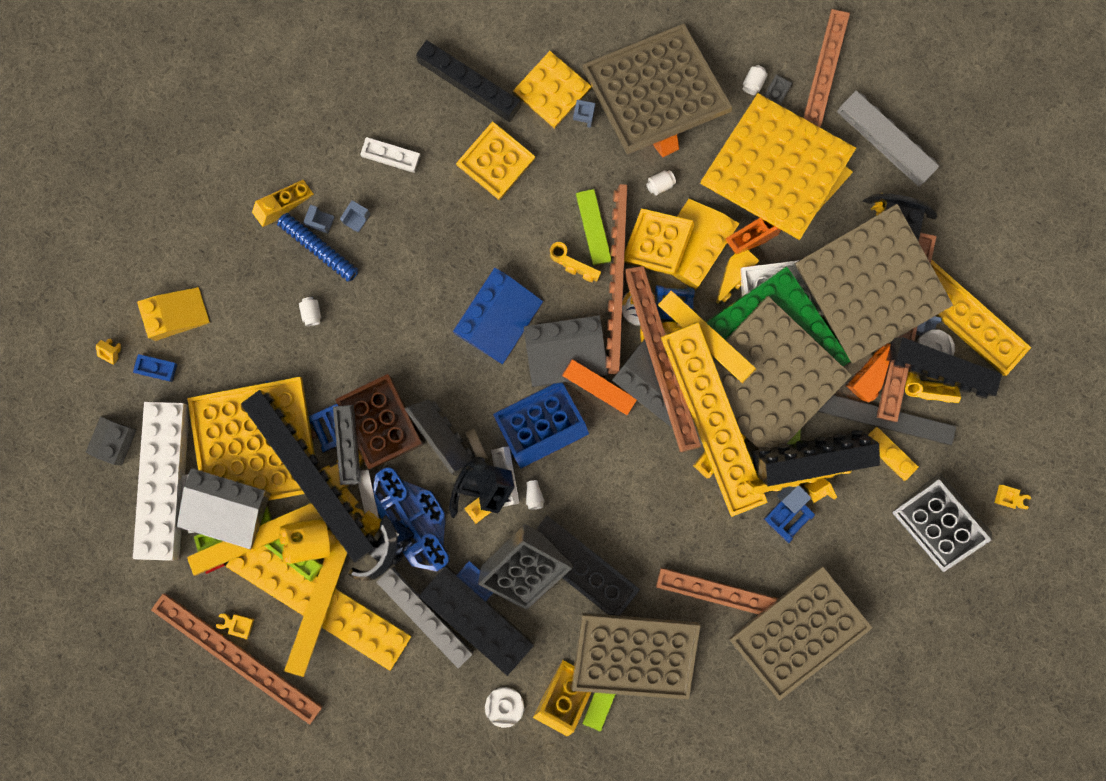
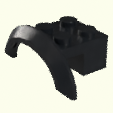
(911, 208)
(485, 482)
(391, 545)

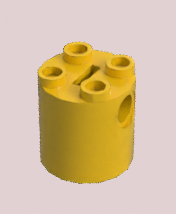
(305, 541)

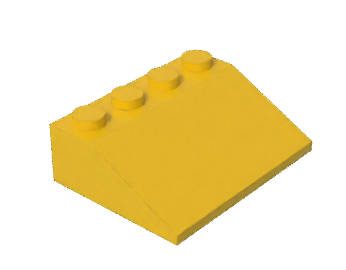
(704, 243)

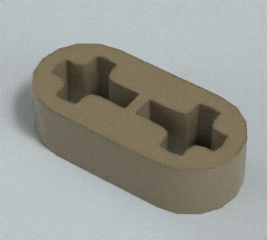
(476, 444)

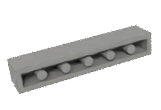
(888, 138)
(425, 617)

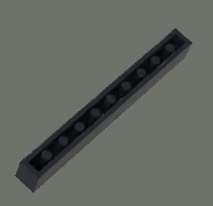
(309, 475)

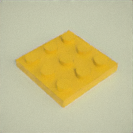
(552, 89)
(495, 160)
(658, 241)

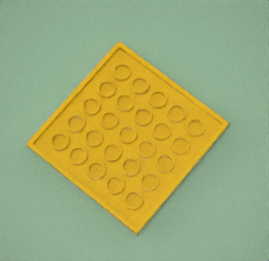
(778, 166)
(234, 447)

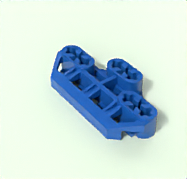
(415, 516)

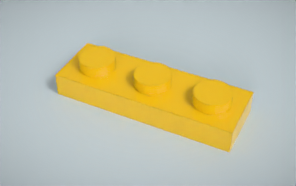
(893, 455)

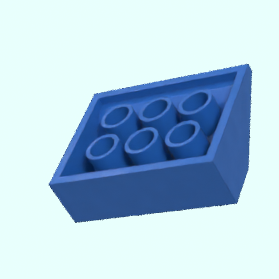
(498, 316)
(541, 424)

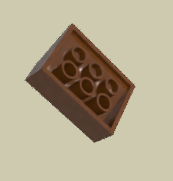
(381, 422)

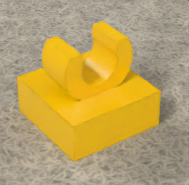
(108, 352)
(475, 512)
(371, 522)

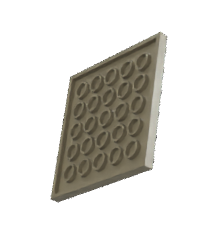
(656, 88)
(873, 283)
(790, 376)

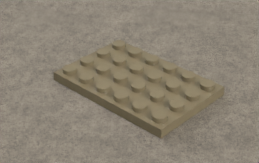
(800, 633)
(635, 656)

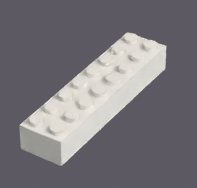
(160, 481)

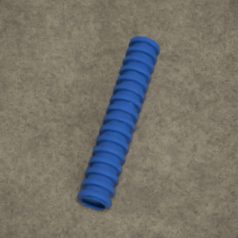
(316, 245)

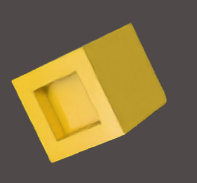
(819, 489)

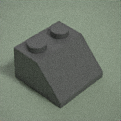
(110, 441)

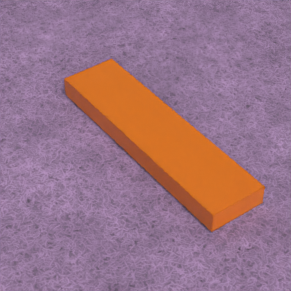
(599, 386)

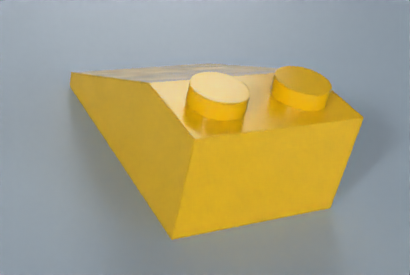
(173, 313)
(560, 705)

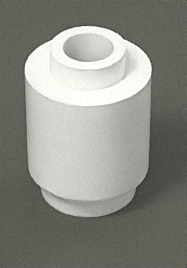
(754, 80)
(661, 182)
(310, 311)

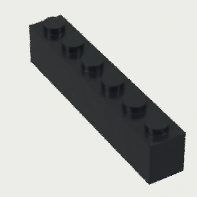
(468, 81)
(943, 367)

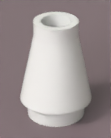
(534, 497)

